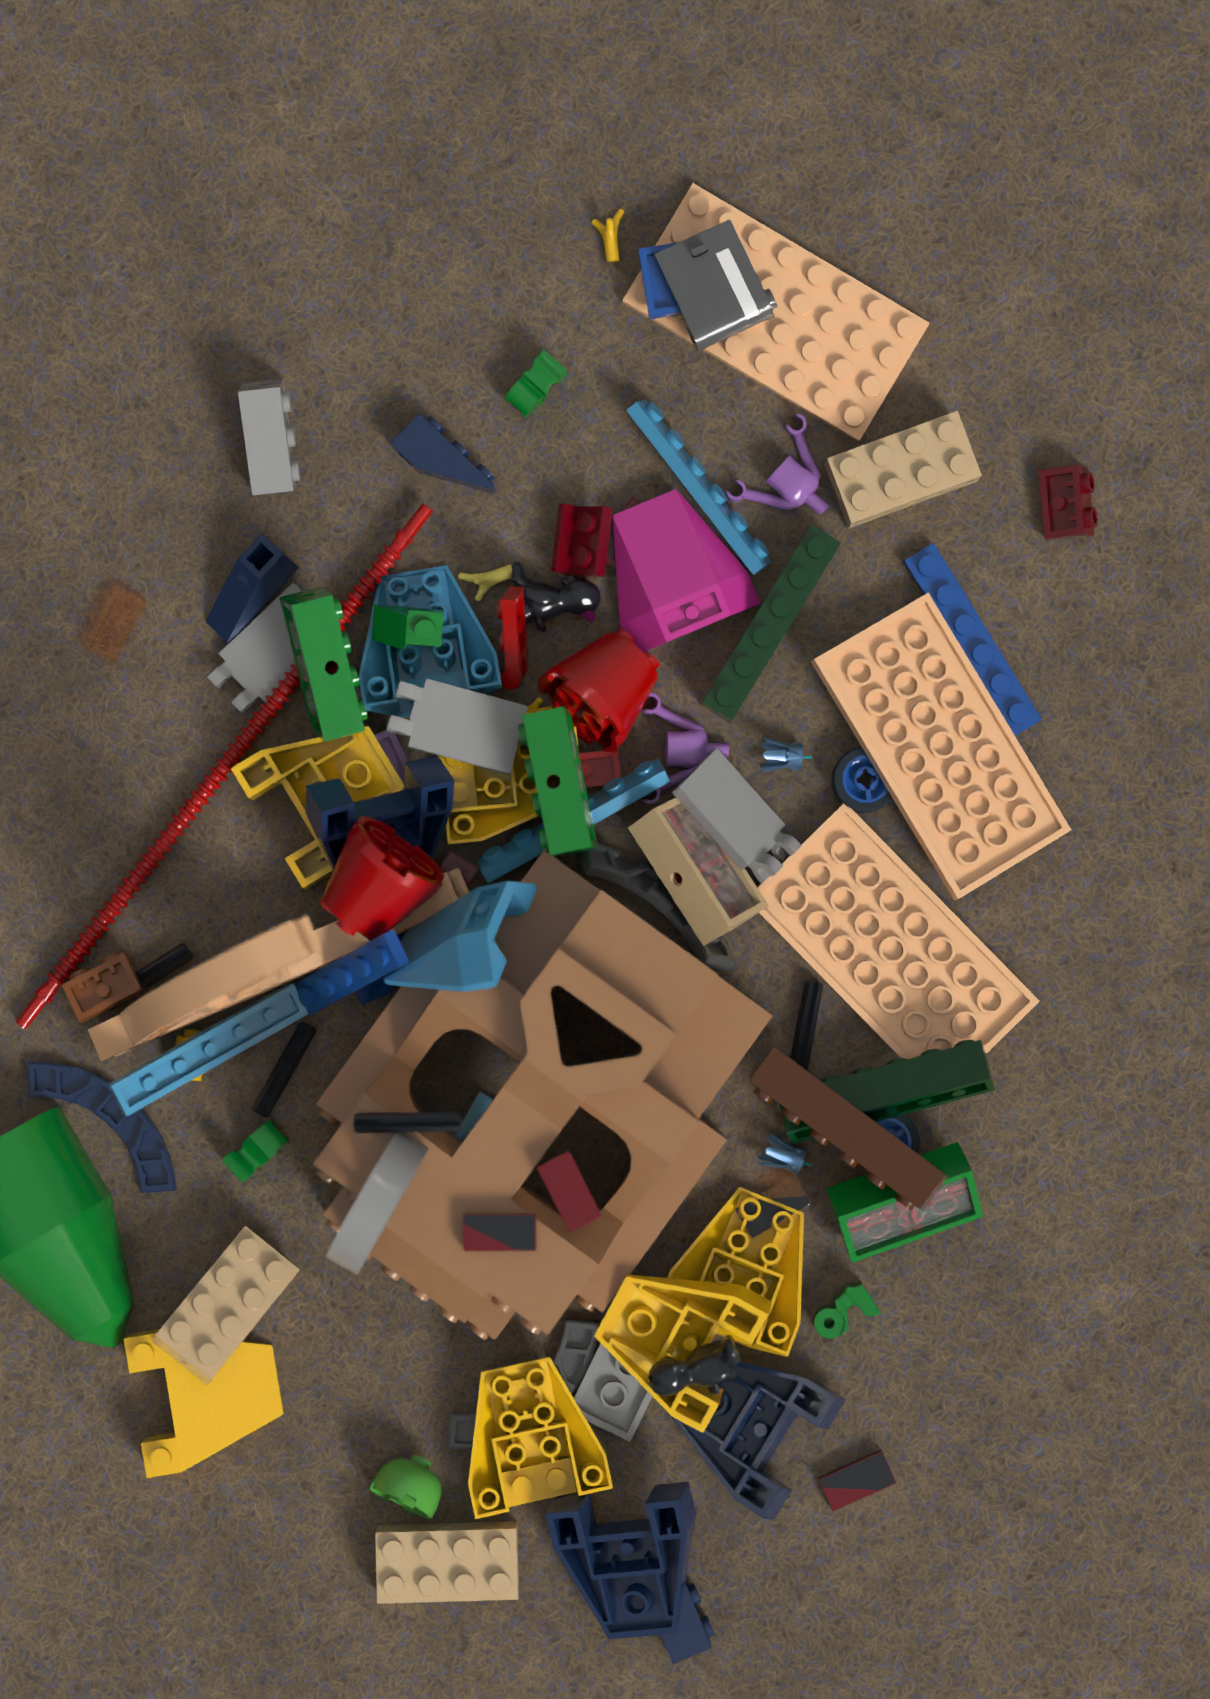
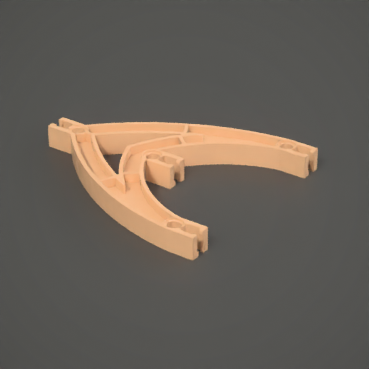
(245, 973)

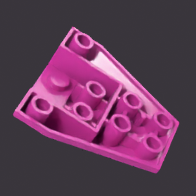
(674, 572)

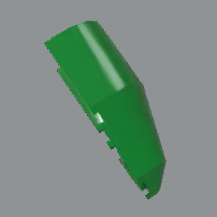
(61, 1232)

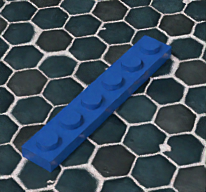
(935, 577)

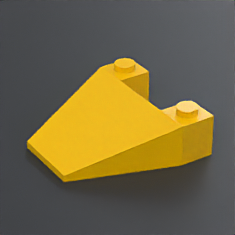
(352, 758)
(671, 1320)
(206, 1416)

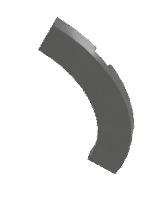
(643, 881)
(570, 1360)

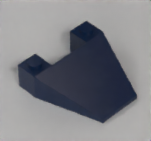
(415, 813)
(750, 1426)
(631, 1568)

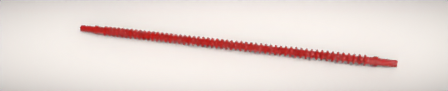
(212, 781)

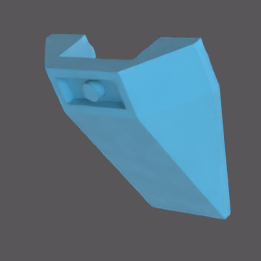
(461, 661)
(457, 943)

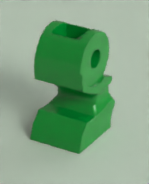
(534, 384)
(255, 1151)
(832, 1320)

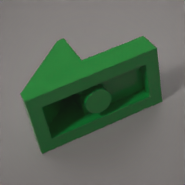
(407, 625)

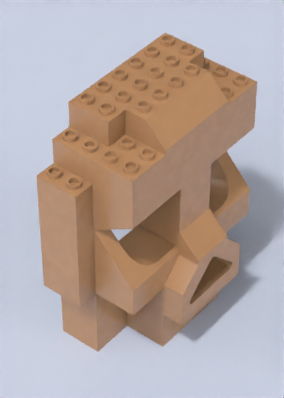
(640, 981)

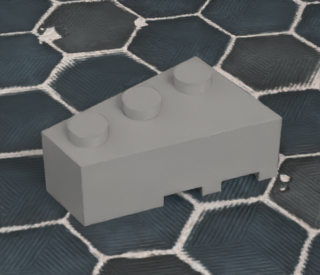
(268, 436)

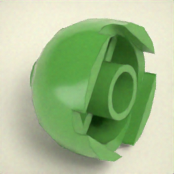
(409, 1485)

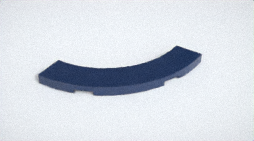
(93, 1093)

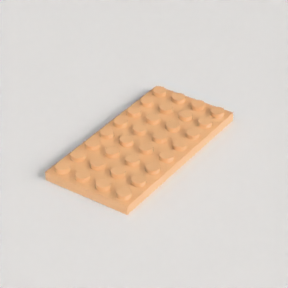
(830, 337)
(941, 746)
(890, 943)

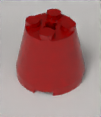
(603, 687)
(378, 880)

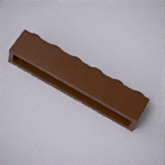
(849, 1129)

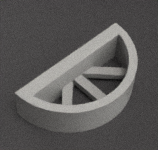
(376, 1203)

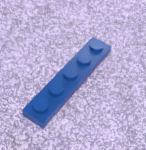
(351, 972)

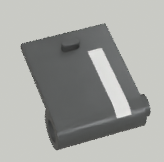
(717, 289)

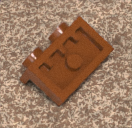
(102, 987)

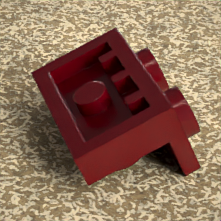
(1067, 502)
(581, 540)

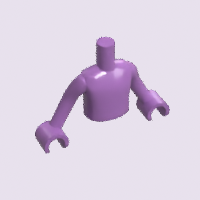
(790, 479)
(682, 747)

